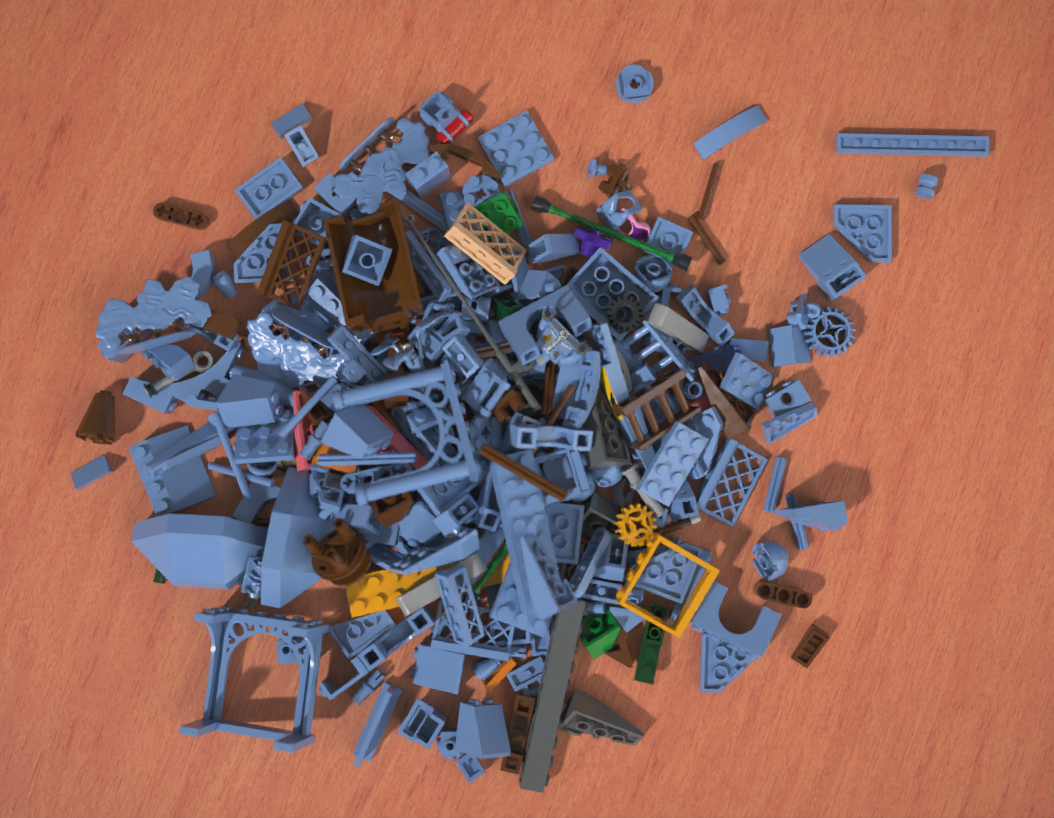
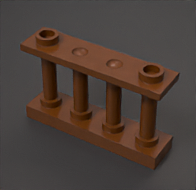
(643, 397)

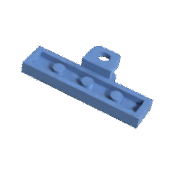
(358, 360)

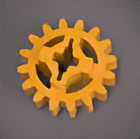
(642, 521)

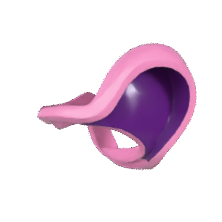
(639, 230)

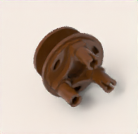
(340, 554)

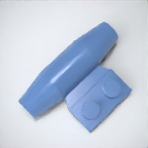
(270, 372)

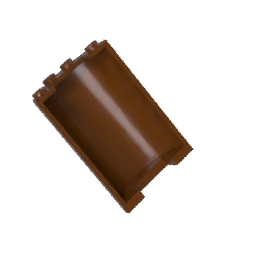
(398, 294)

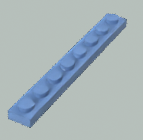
(912, 145)

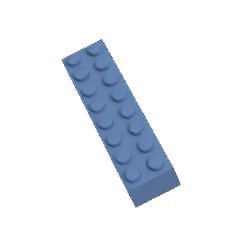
(521, 515)

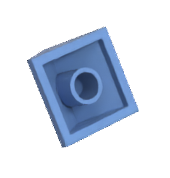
(788, 346)

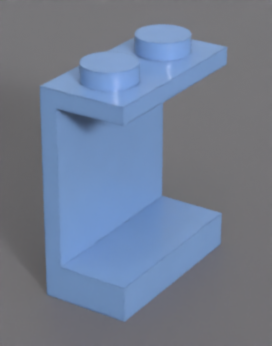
(329, 690)

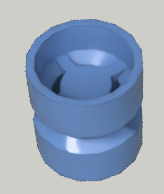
(483, 308)

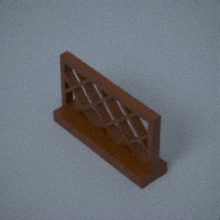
(279, 260)

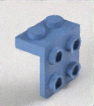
(560, 474)

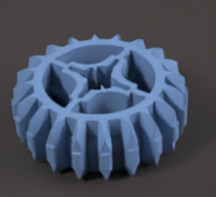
(831, 338)

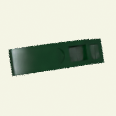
(650, 646)

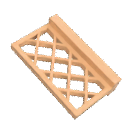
(481, 250)

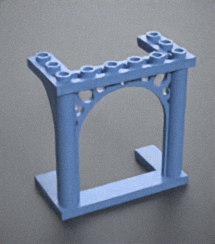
(220, 626)

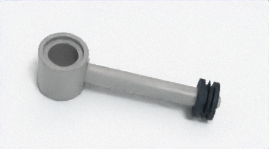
(151, 389)

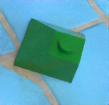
(599, 632)

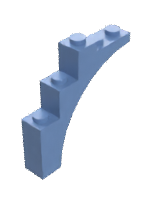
(212, 380)

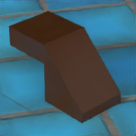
(320, 411)

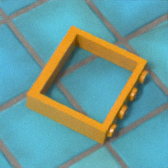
(692, 602)

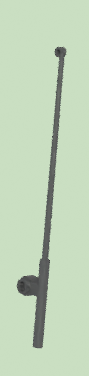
(513, 370)

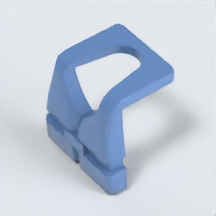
(609, 213)

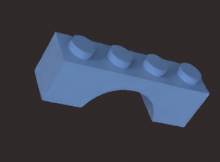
(548, 435)

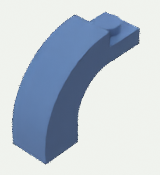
(203, 271)
(704, 316)

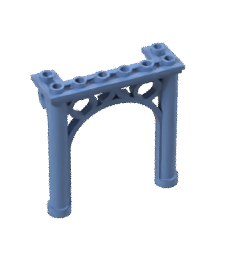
(426, 476)

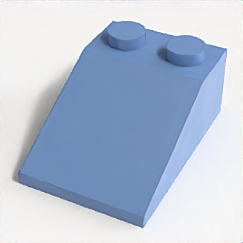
(821, 515)

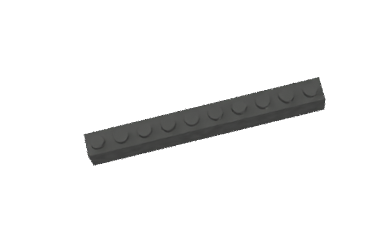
(551, 696)

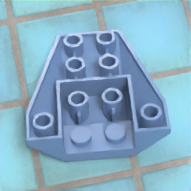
(439, 552)

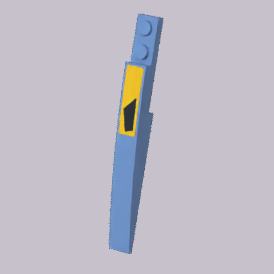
(617, 391)

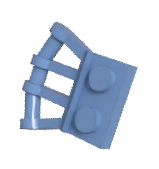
(431, 339)

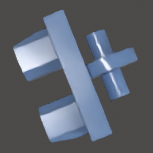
(802, 311)

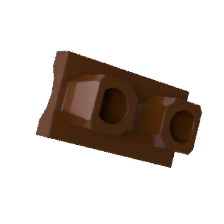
(619, 182)
(508, 399)

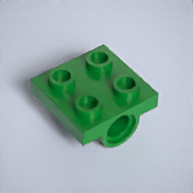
(501, 211)

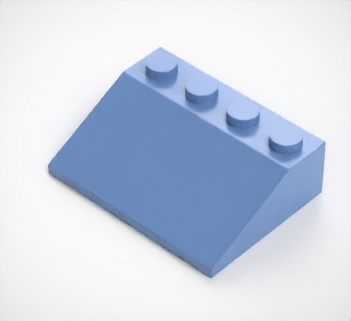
(602, 282)
(178, 487)

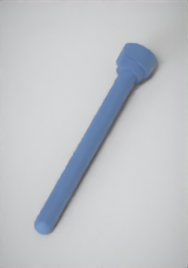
(216, 420)

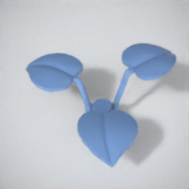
(412, 360)

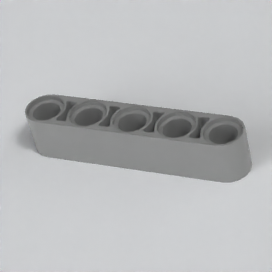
(678, 328)
(429, 590)

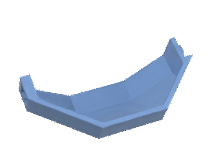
(199, 548)
(286, 560)

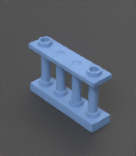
(634, 360)

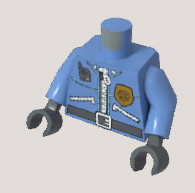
(557, 341)

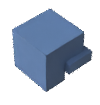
(422, 723)

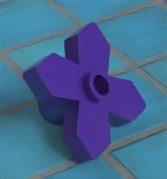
(592, 240)

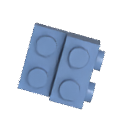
(312, 218)

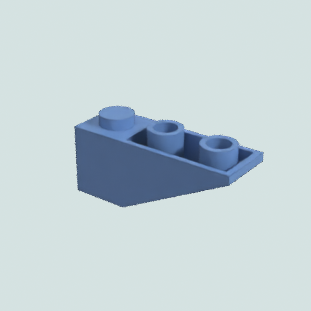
(171, 360)
(684, 503)

